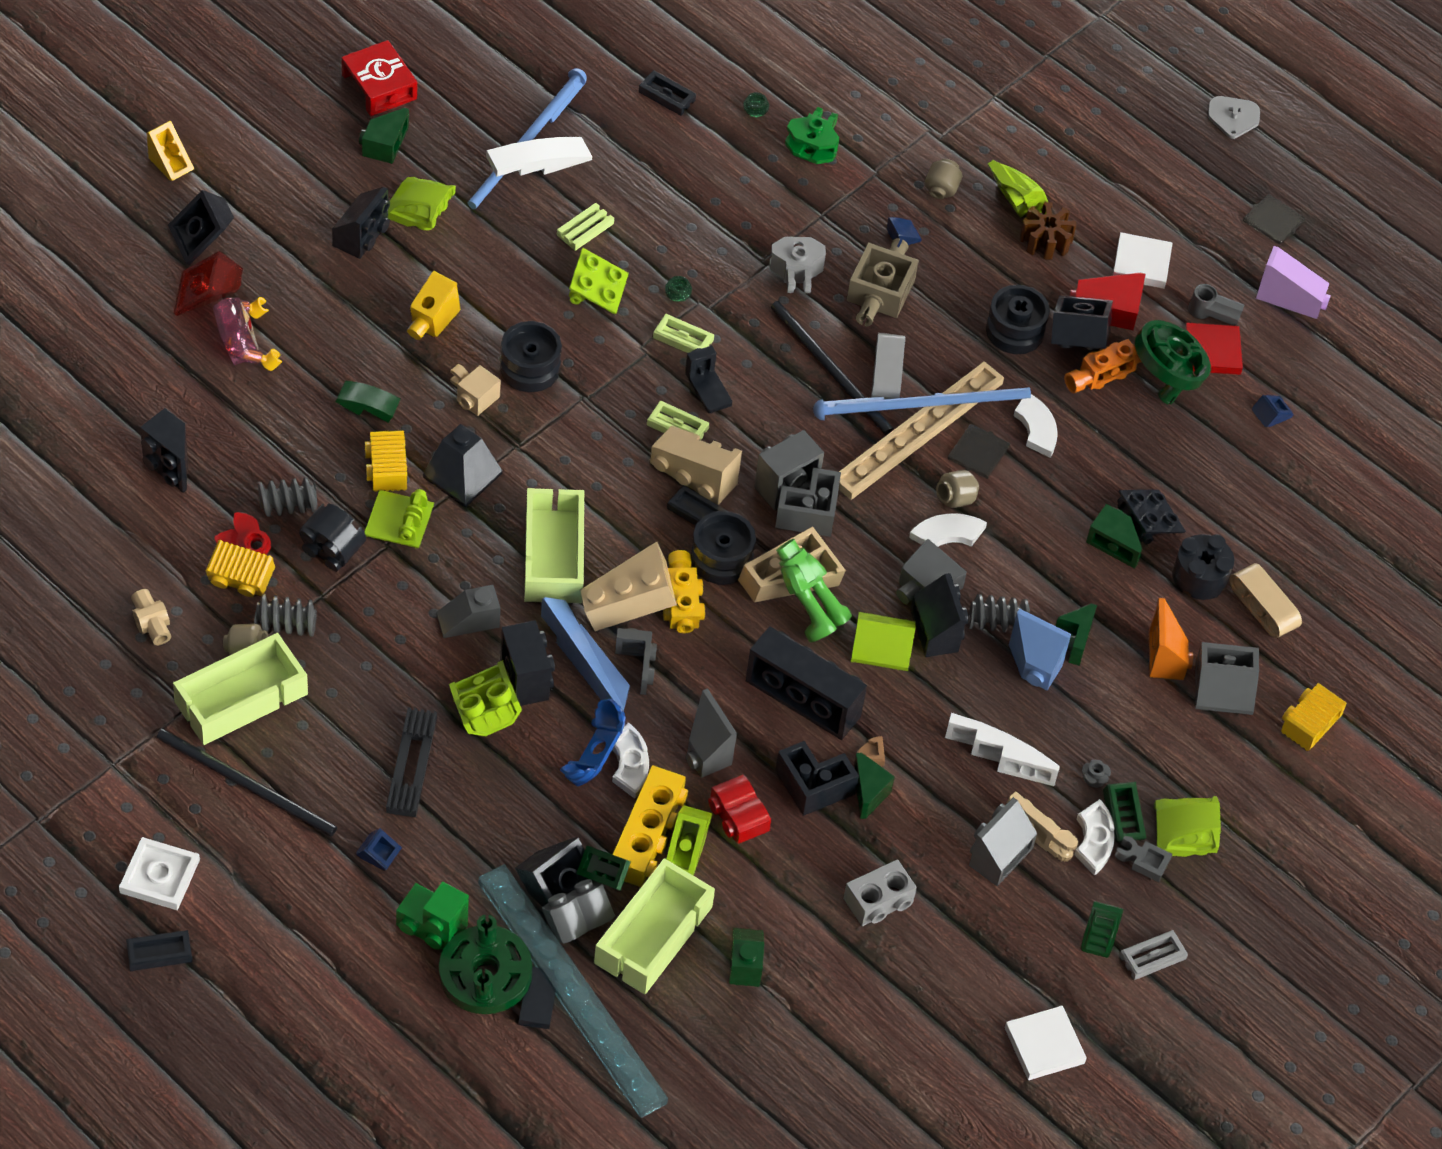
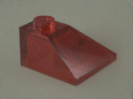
(207, 282)

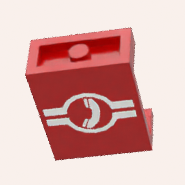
(381, 77)

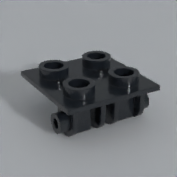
(1149, 513)

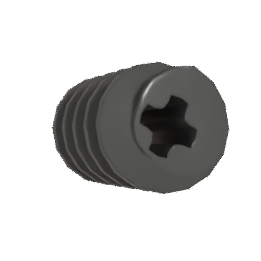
(287, 496)
(995, 613)
(286, 615)

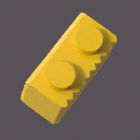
(388, 460)
(240, 569)
(1313, 716)

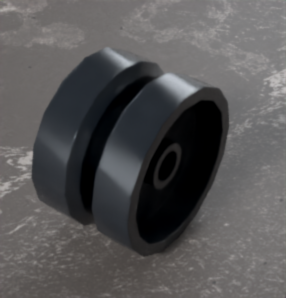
(1017, 319)
(530, 356)
(722, 547)

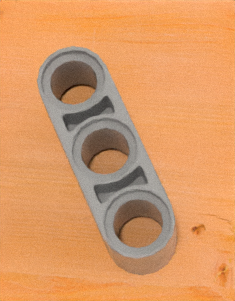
(888, 366)

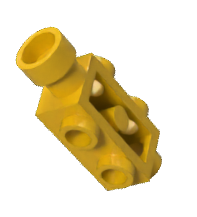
(686, 591)

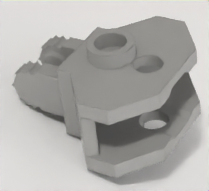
(797, 263)

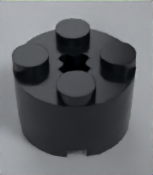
(331, 536)
(1203, 566)

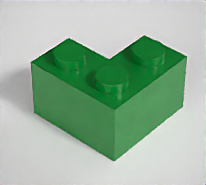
(433, 915)

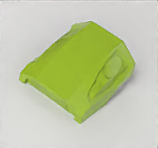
(1018, 188)
(419, 202)
(486, 701)
(1188, 825)

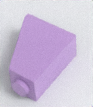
(1292, 285)

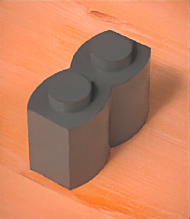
(578, 911)

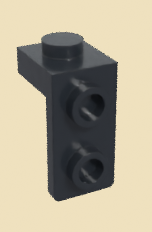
(705, 381)

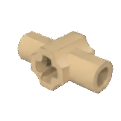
(151, 617)

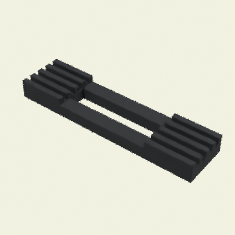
(421, 727)

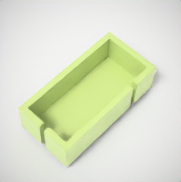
(554, 546)
(240, 688)
(654, 926)

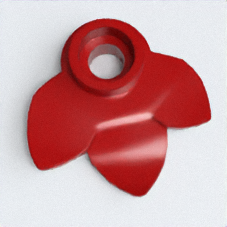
(245, 534)

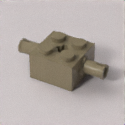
(882, 281)

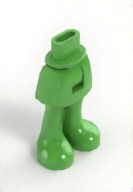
(800, 574)

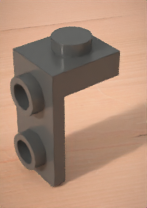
(638, 643)

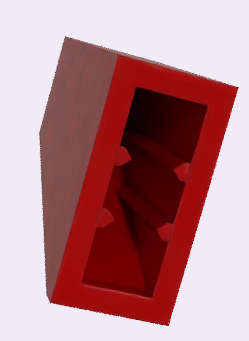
(1122, 289)

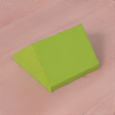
(883, 641)

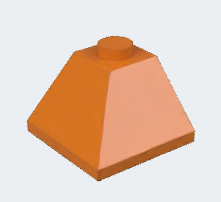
(1167, 645)

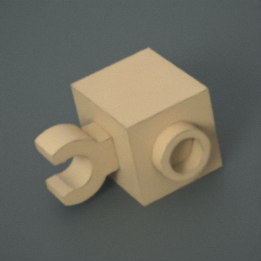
(475, 390)

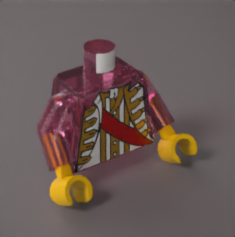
(238, 333)

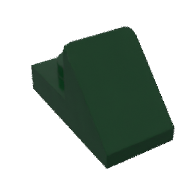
(1078, 625)

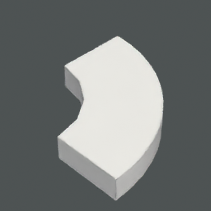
(1039, 424)
(949, 529)
(632, 760)
(1098, 836)

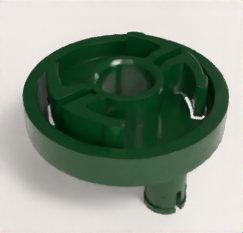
(1170, 357)
(485, 947)

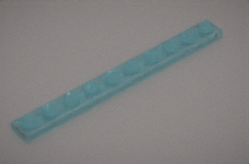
(574, 992)

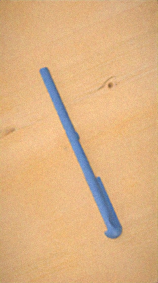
(576, 81)
(938, 399)

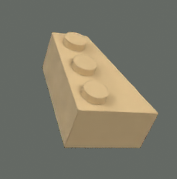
(697, 464)
(763, 575)
(630, 590)

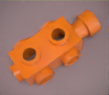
(1103, 366)

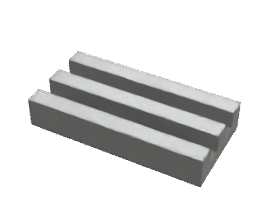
(1138, 972)

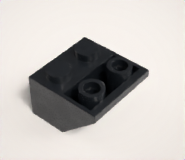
(362, 223)
(166, 448)
(939, 616)

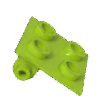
(597, 282)
(400, 518)

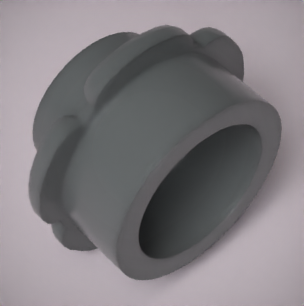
(1096, 779)

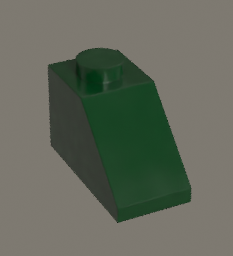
(385, 135)
(1115, 535)
(746, 957)

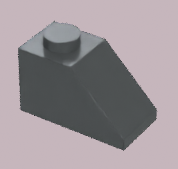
(470, 612)

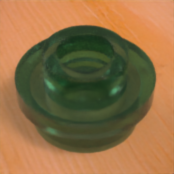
(756, 104)
(678, 289)

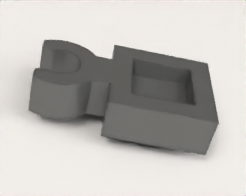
(1147, 860)

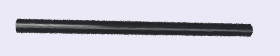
(828, 364)
(247, 782)

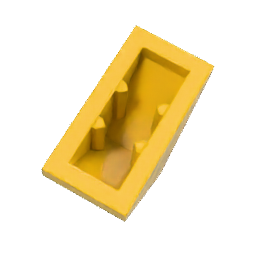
(168, 152)

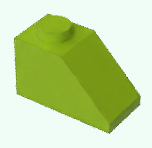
(688, 838)

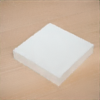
(1145, 256)
(159, 873)
(1045, 1042)

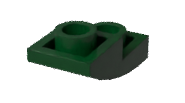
(361, 397)

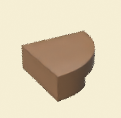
(874, 750)

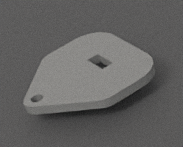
(1233, 121)

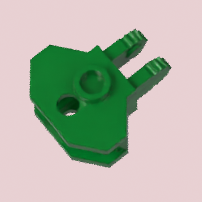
(815, 136)

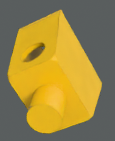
(434, 306)

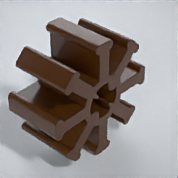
(1048, 230)

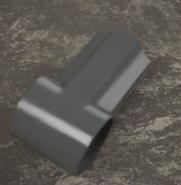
(1207, 303)

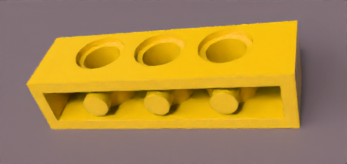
(658, 787)

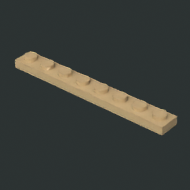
(914, 433)

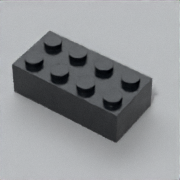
(806, 682)

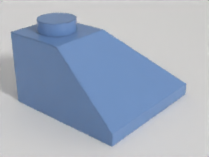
(1038, 649)

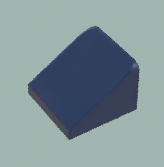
(903, 230)
(1271, 410)
(379, 849)

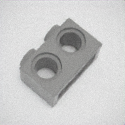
(876, 887)

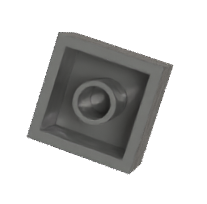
(787, 465)

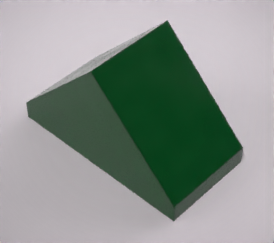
(873, 784)
(603, 867)

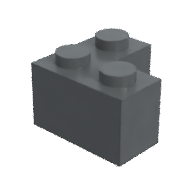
(810, 508)

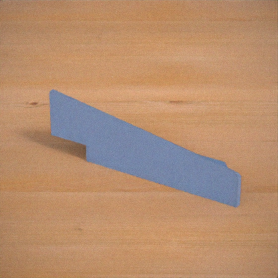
(584, 652)

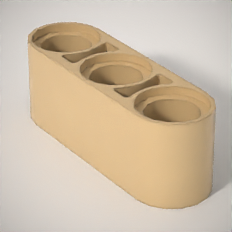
(1265, 600)

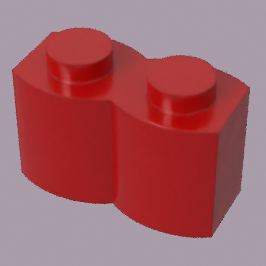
(739, 809)

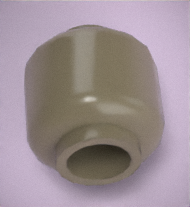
(943, 178)
(957, 488)
(243, 636)

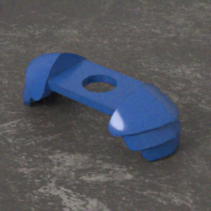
(610, 724)

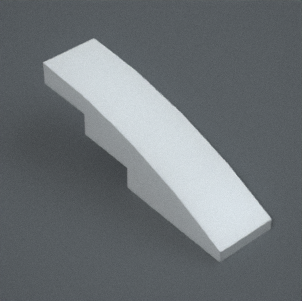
(538, 154)
(1012, 754)

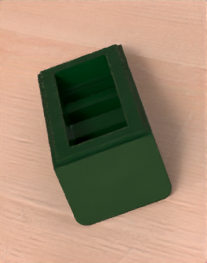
(1129, 790)
(1099, 931)

